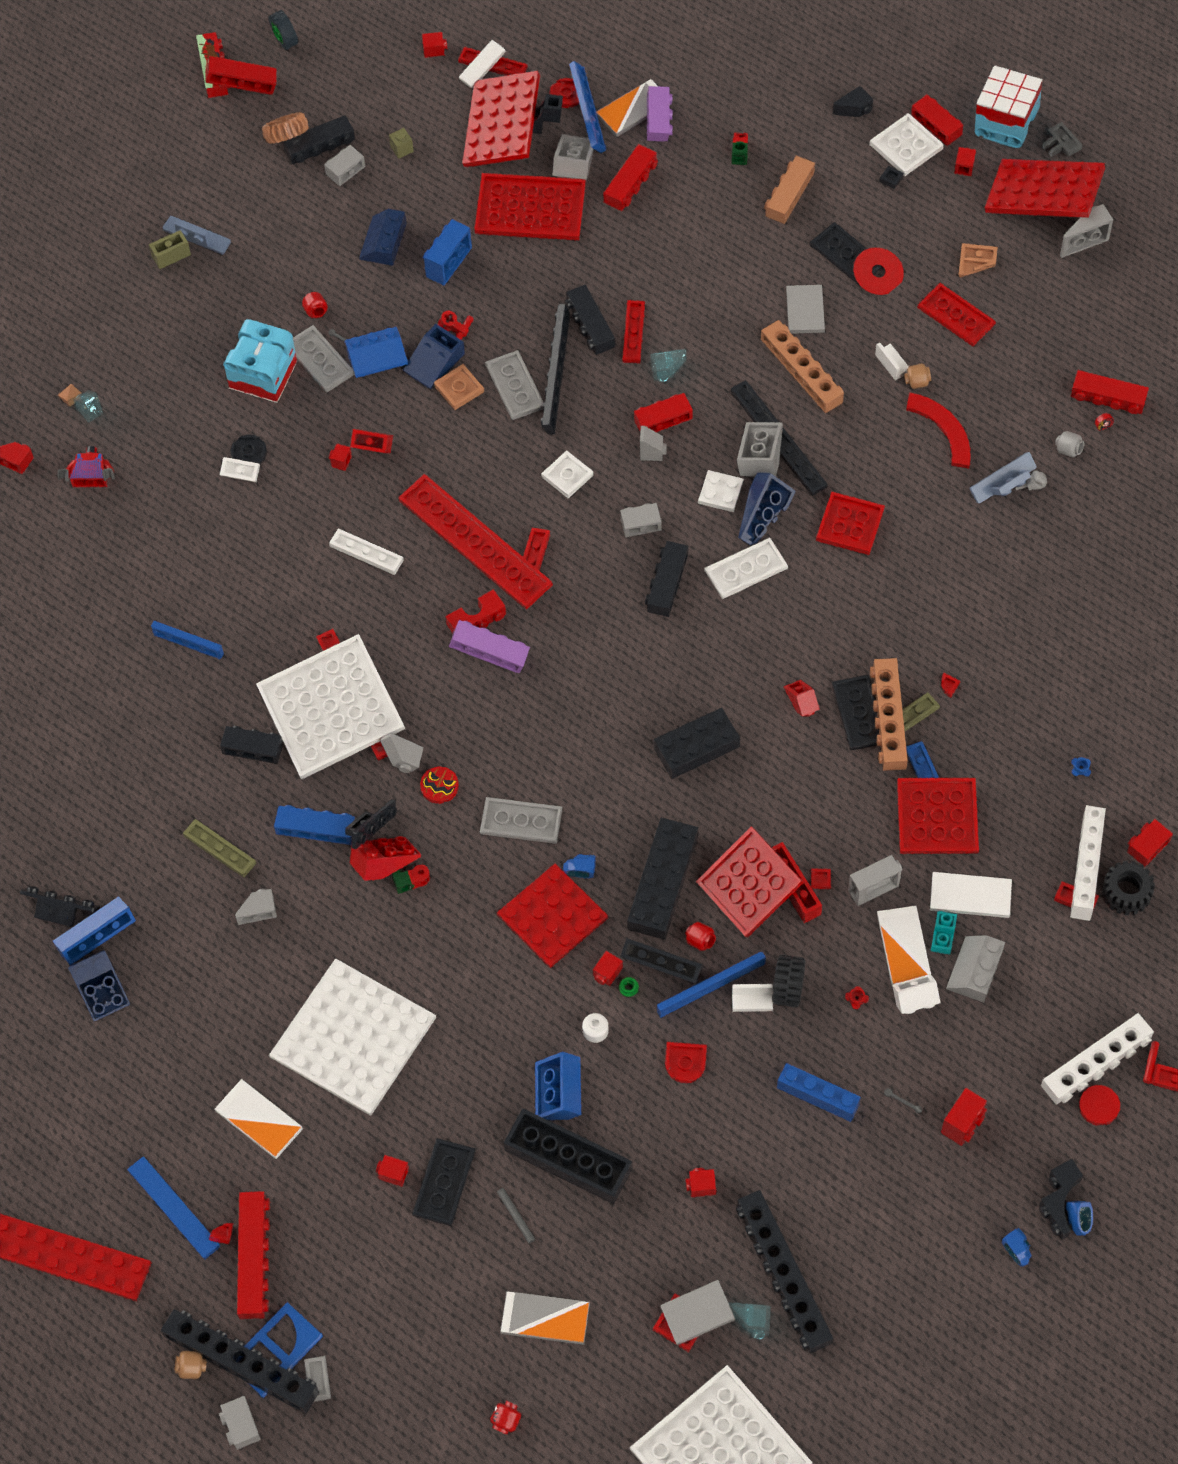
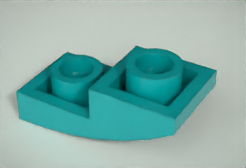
(944, 932)

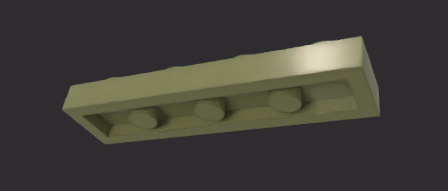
(219, 848)

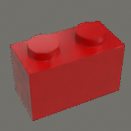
(371, 441)
(1149, 842)

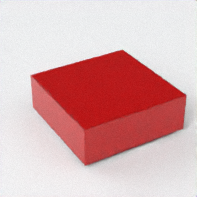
(820, 878)

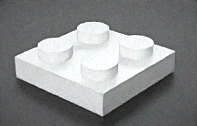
(567, 474)
(720, 491)

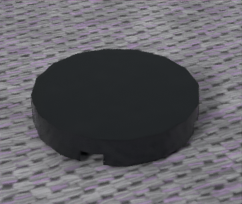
(249, 449)

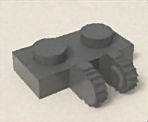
(1064, 139)

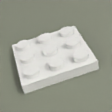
(906, 144)

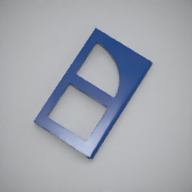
(306, 1338)

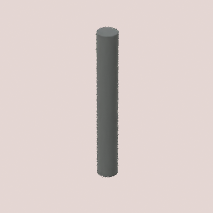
(516, 1215)

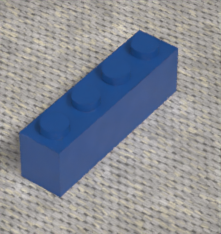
(313, 824)
(94, 930)
(818, 1092)

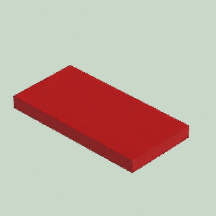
(956, 314)

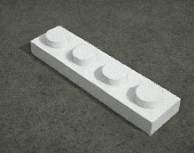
(366, 551)

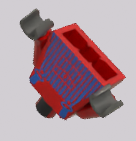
(88, 470)

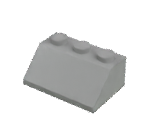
(976, 966)

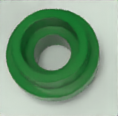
(628, 981)

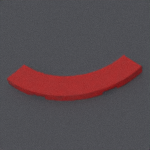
(947, 423)

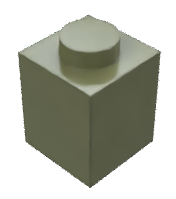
(401, 143)

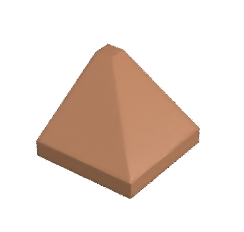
(69, 394)

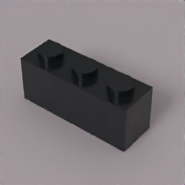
(251, 744)

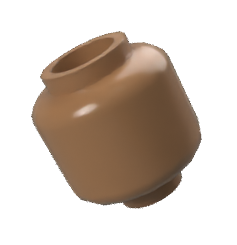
(917, 376)
(190, 1365)

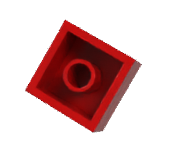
(964, 1117)

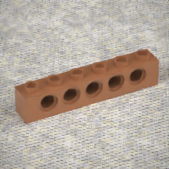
(804, 374)
(888, 670)

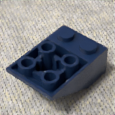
(434, 356)
(99, 985)

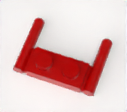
(1159, 1074)

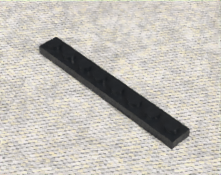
(555, 373)
(789, 450)

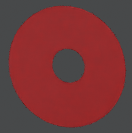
(878, 256)

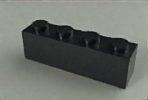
(319, 140)
(590, 320)
(667, 578)
(661, 960)

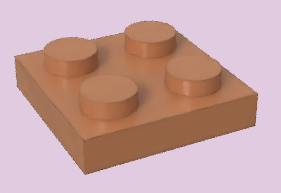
(458, 387)

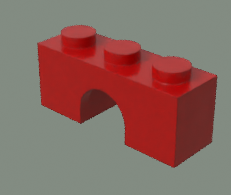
(491, 610)

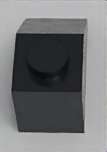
(854, 104)

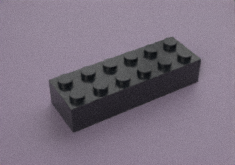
(662, 878)
(568, 1156)

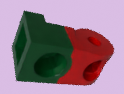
(740, 149)
(411, 879)

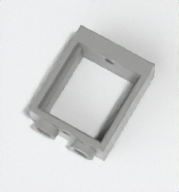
(875, 880)

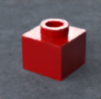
(340, 457)

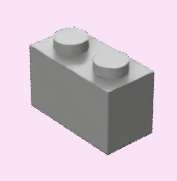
(344, 165)
(640, 520)
(239, 1422)

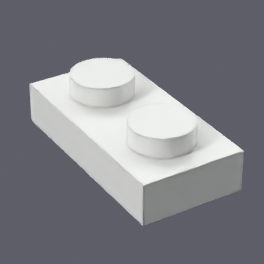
(239, 469)

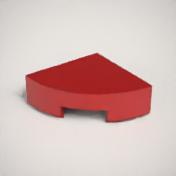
(949, 684)
(222, 1233)

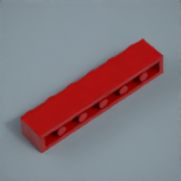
(251, 1255)

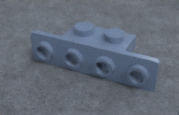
(197, 235)
(1004, 479)

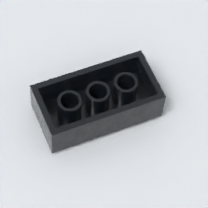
(696, 743)

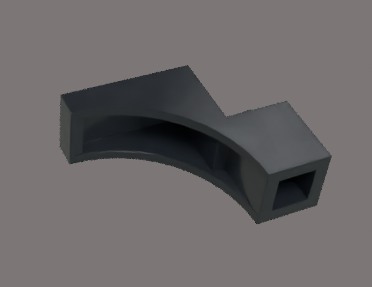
(547, 111)
(1052, 1206)

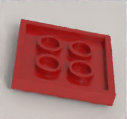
(850, 523)

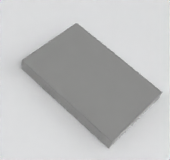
(805, 309)
(697, 1312)

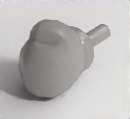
(1037, 481)

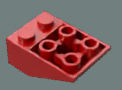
(382, 857)

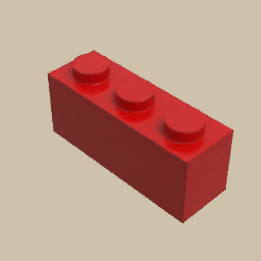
(937, 120)
(664, 413)

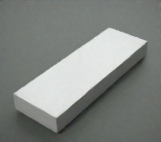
(482, 64)

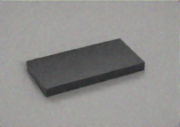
(840, 249)
(856, 711)
(444, 1182)

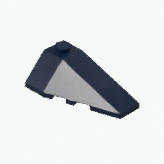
(765, 500)

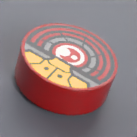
(1104, 421)

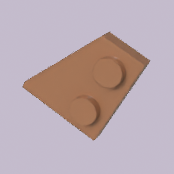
(976, 258)

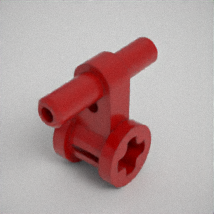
(460, 329)

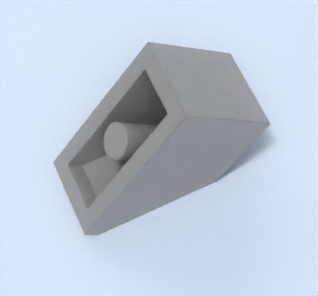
(651, 445)
(402, 752)
(257, 907)

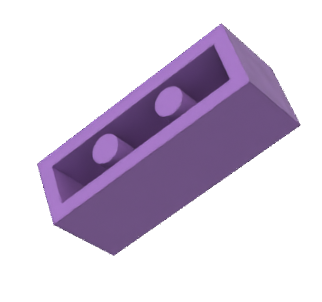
(658, 113)

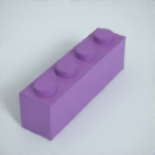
(489, 646)

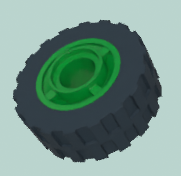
(283, 29)

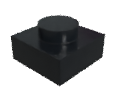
(891, 177)

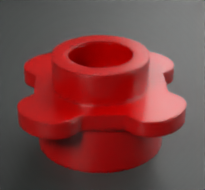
(857, 991)

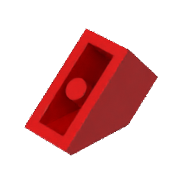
(16, 456)
(802, 698)

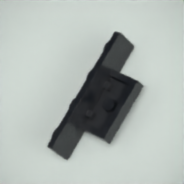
(369, 823)
(57, 908)

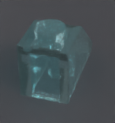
(667, 364)
(88, 405)
(752, 1318)

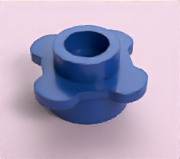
(1085, 763)

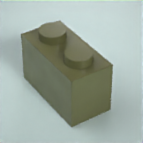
(169, 249)

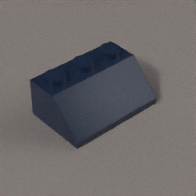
(384, 237)

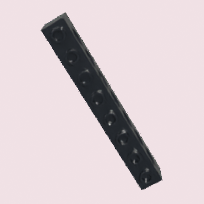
(757, 1204)
(300, 1400)

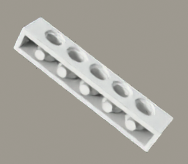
(1088, 863)
(1133, 1027)

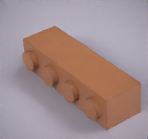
(790, 189)

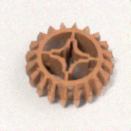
(285, 128)

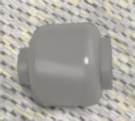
(1069, 444)

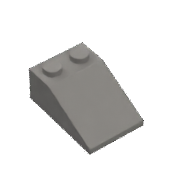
(572, 157)
(1087, 231)
(760, 448)

